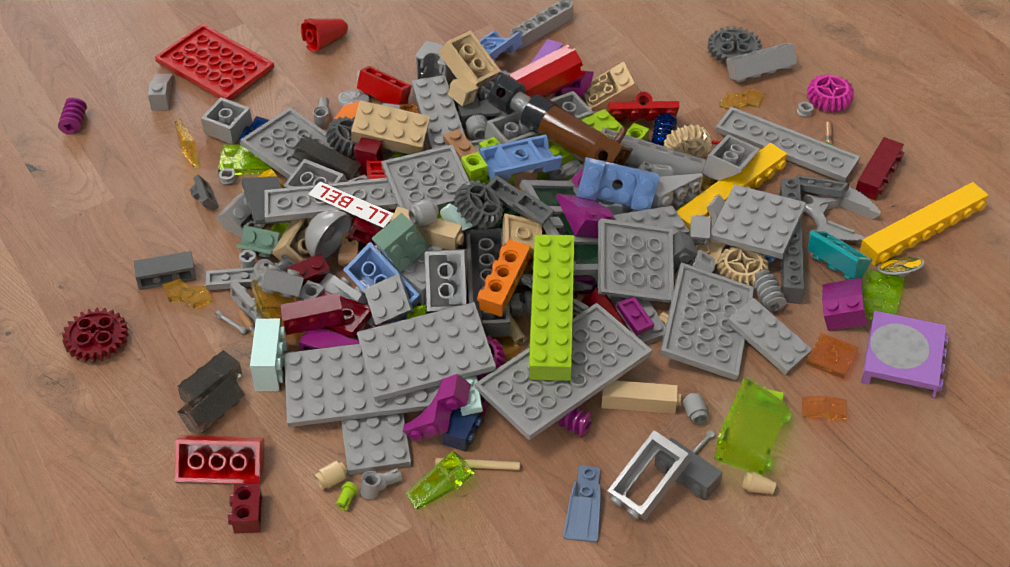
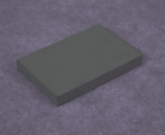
(255, 194)

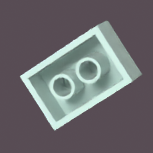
(268, 355)

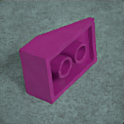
(583, 214)
(844, 304)

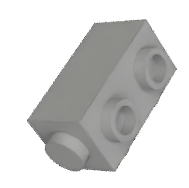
(274, 279)

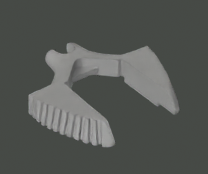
(852, 201)

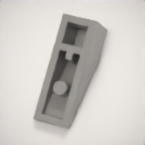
(160, 91)

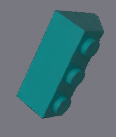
(838, 254)

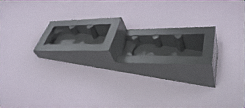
(521, 202)

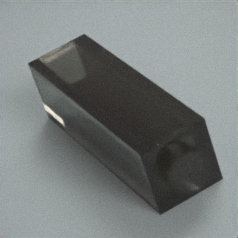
(325, 156)

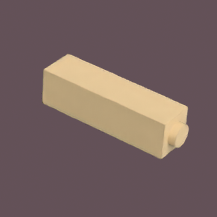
(440, 233)
(641, 397)

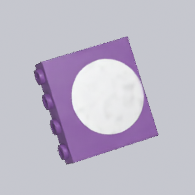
(905, 351)

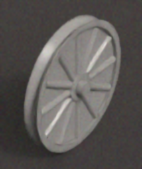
(352, 96)

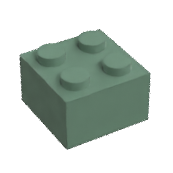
(400, 242)

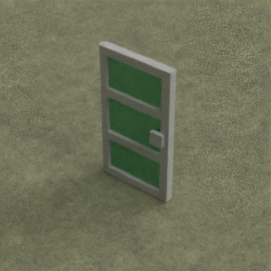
(584, 247)

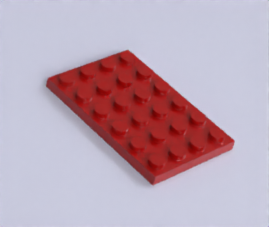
(214, 62)

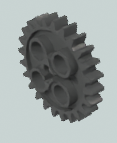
(722, 43)

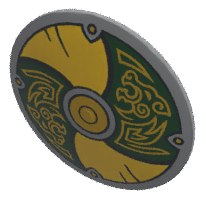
(901, 266)

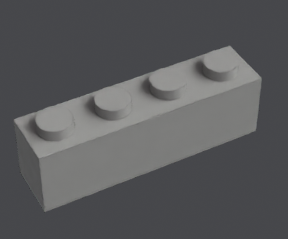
(761, 61)

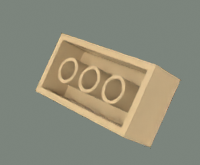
(396, 128)

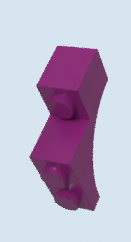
(435, 419)

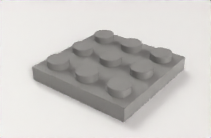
(375, 444)

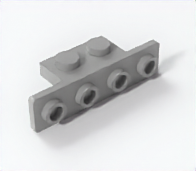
(342, 286)

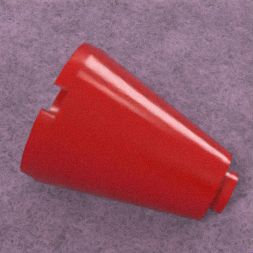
(322, 32)

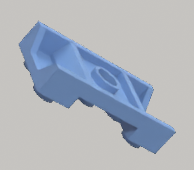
(495, 44)
(534, 154)
(637, 186)

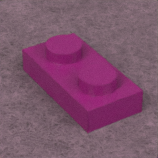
(635, 316)

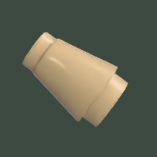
(758, 484)

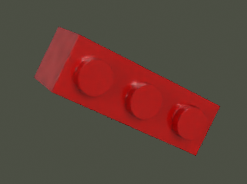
(383, 86)

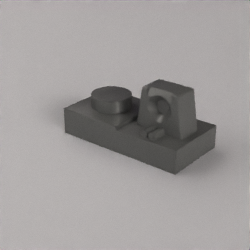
(204, 192)

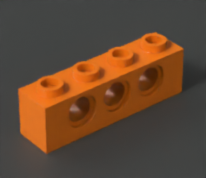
(504, 277)

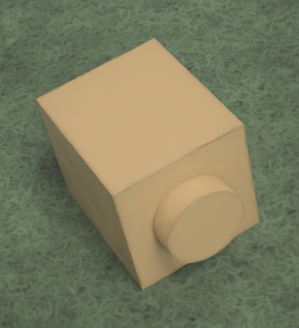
(462, 91)

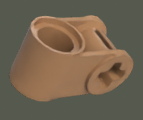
(348, 251)

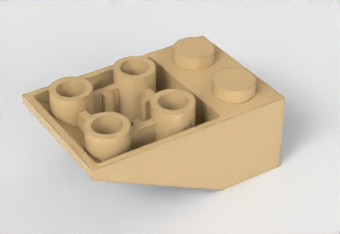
(612, 86)

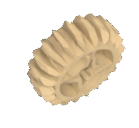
(690, 140)
(741, 265)

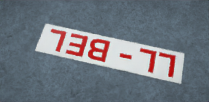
(351, 204)

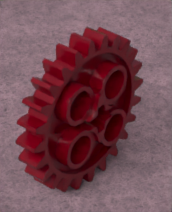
(95, 335)

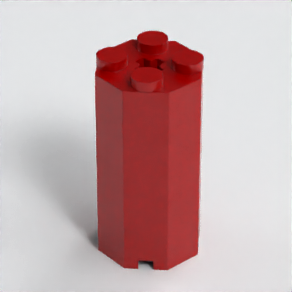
(551, 72)

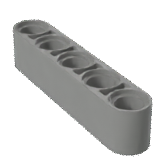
(544, 22)

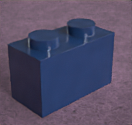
(462, 430)

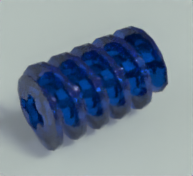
(663, 125)

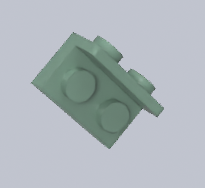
(259, 240)

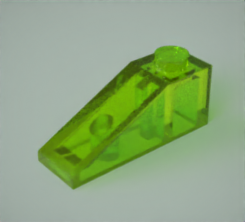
(441, 480)

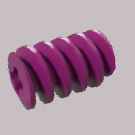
(72, 115)
(576, 422)

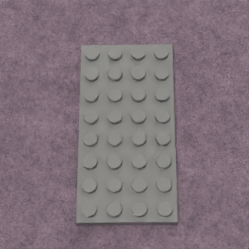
(600, 355)
(336, 387)

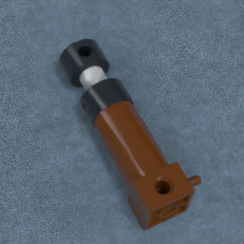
(560, 126)

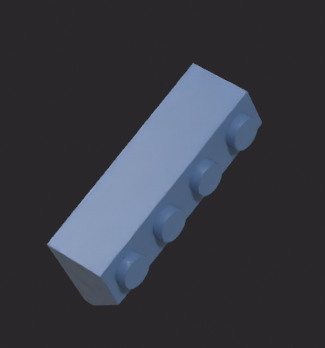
(371, 268)

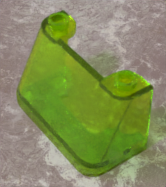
(751, 428)

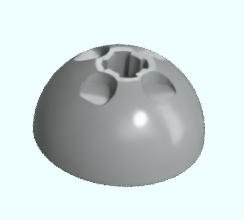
(326, 232)

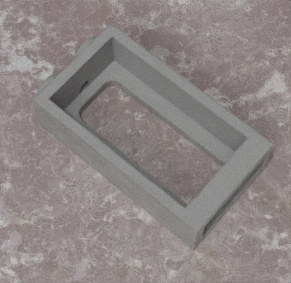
(637, 465)

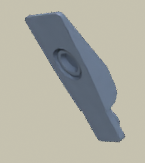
(584, 506)

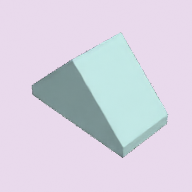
(449, 214)

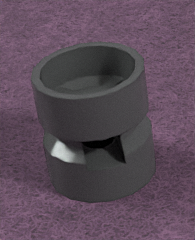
(521, 304)

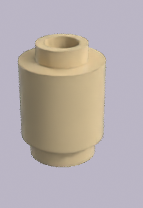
(330, 475)

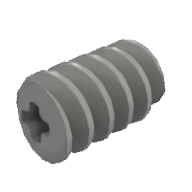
(769, 291)

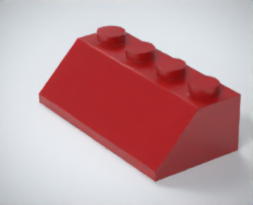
(219, 459)

